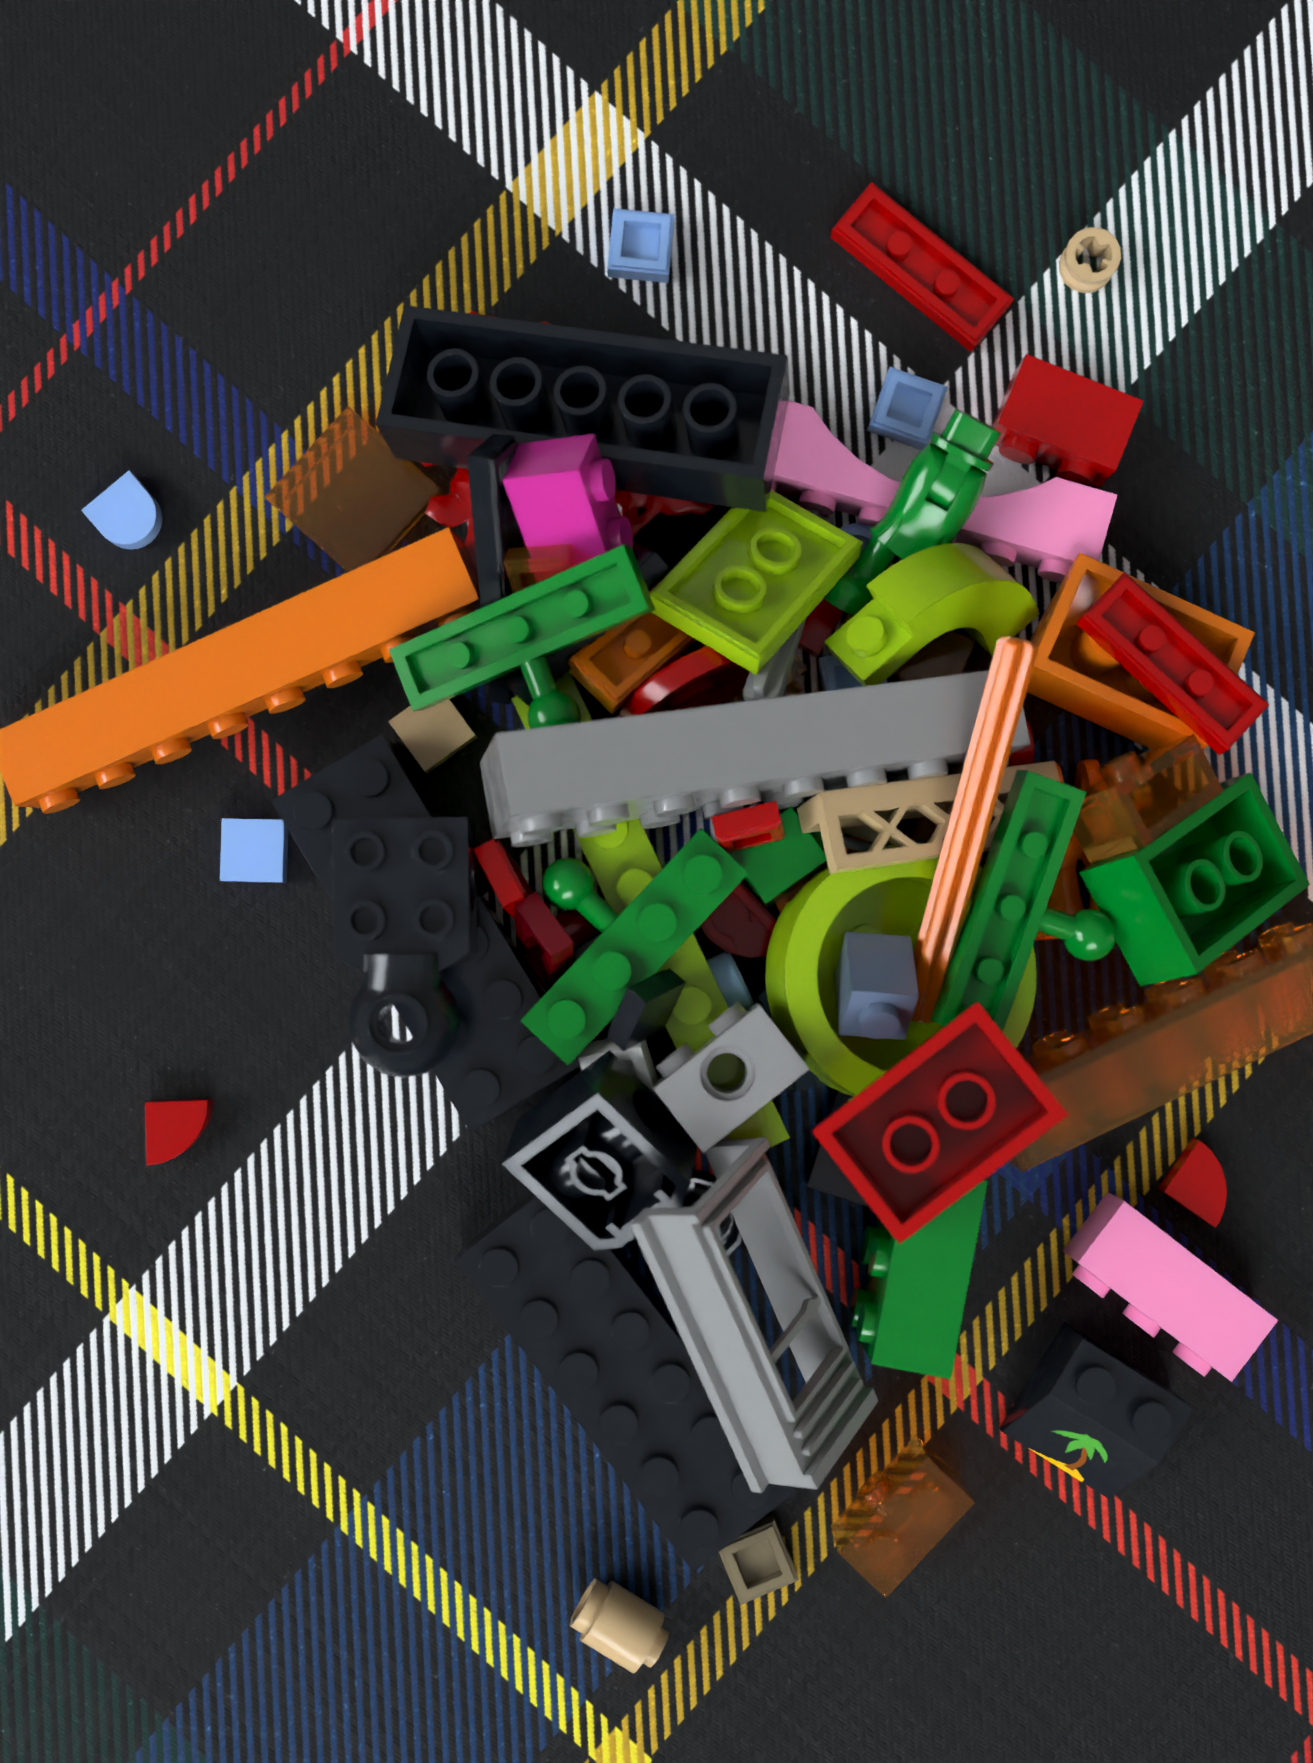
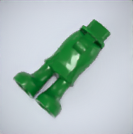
(927, 507)

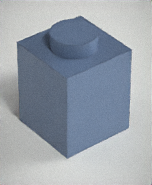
(875, 985)

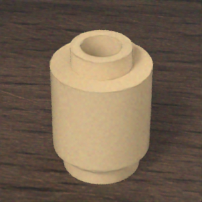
(620, 1625)

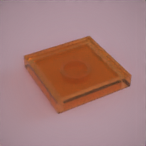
(353, 493)

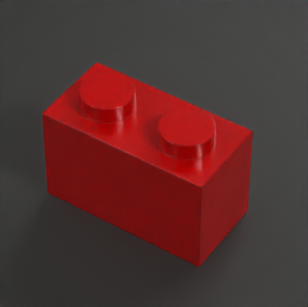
(1064, 422)

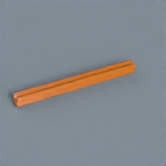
(971, 817)

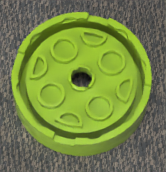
(807, 950)

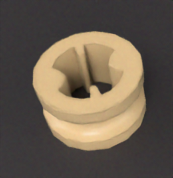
(1098, 243)

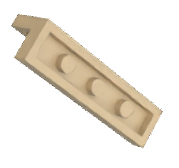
(888, 803)

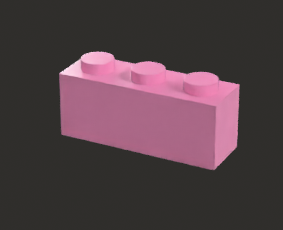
(1168, 1288)

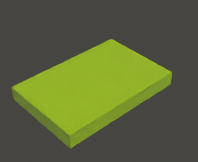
(755, 579)

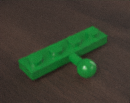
(522, 633)
(1014, 899)
(630, 943)

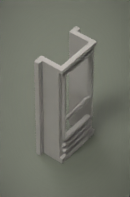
(767, 1432)

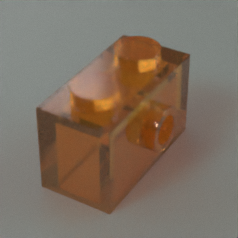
(1144, 797)
(900, 1516)

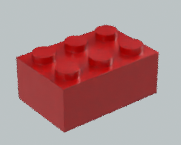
(939, 1122)

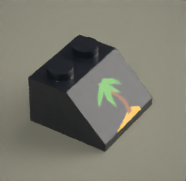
(1095, 1414)

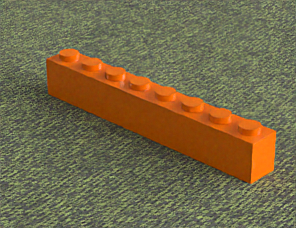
(236, 674)

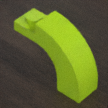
(925, 598)

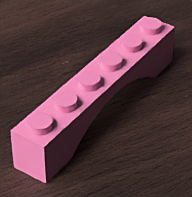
(1029, 526)

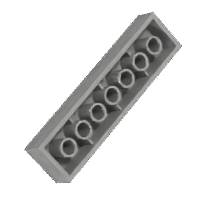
(727, 756)

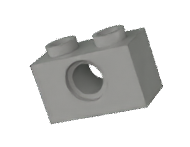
(714, 1112)

